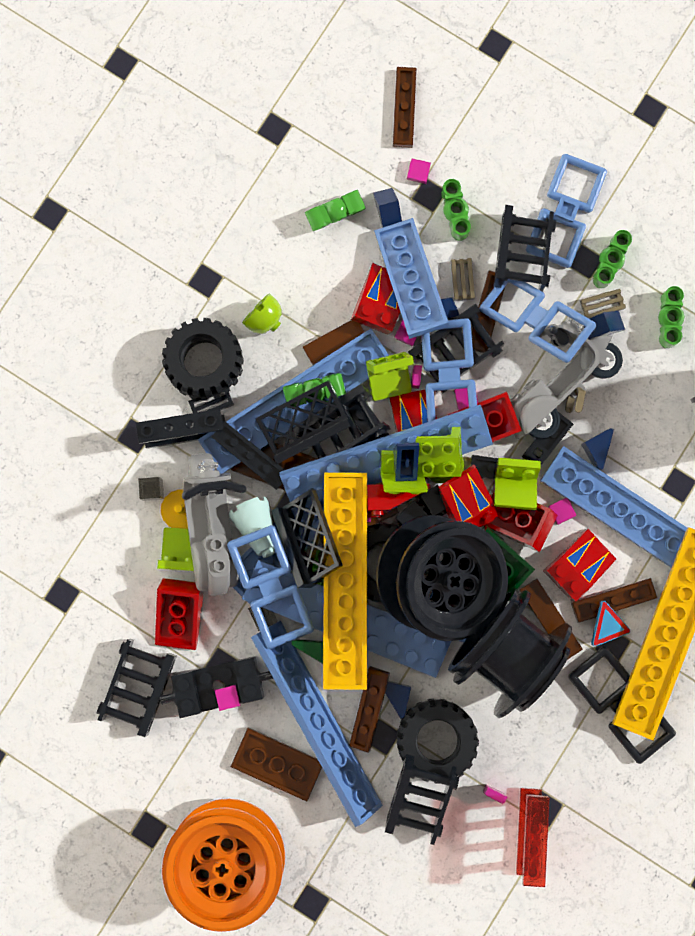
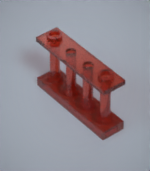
(532, 837)

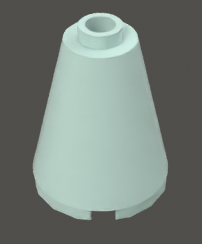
(253, 516)

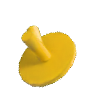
(174, 510)

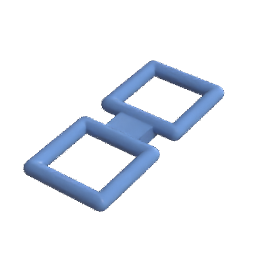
(568, 208)
(538, 319)
(449, 370)
(270, 586)

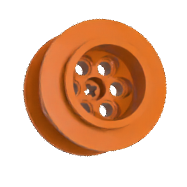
(199, 897)

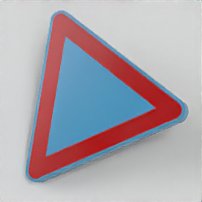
(608, 625)

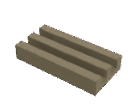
(461, 262)
(619, 299)

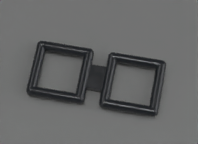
(613, 702)

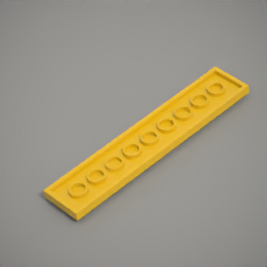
(347, 586)
(662, 648)

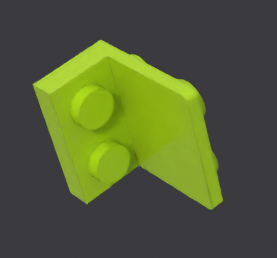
(389, 375)
(440, 455)
(388, 477)
(516, 483)
(176, 550)

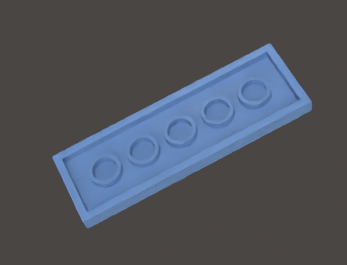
(411, 278)

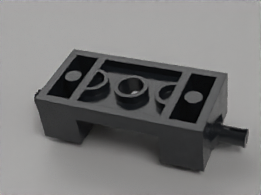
(195, 692)

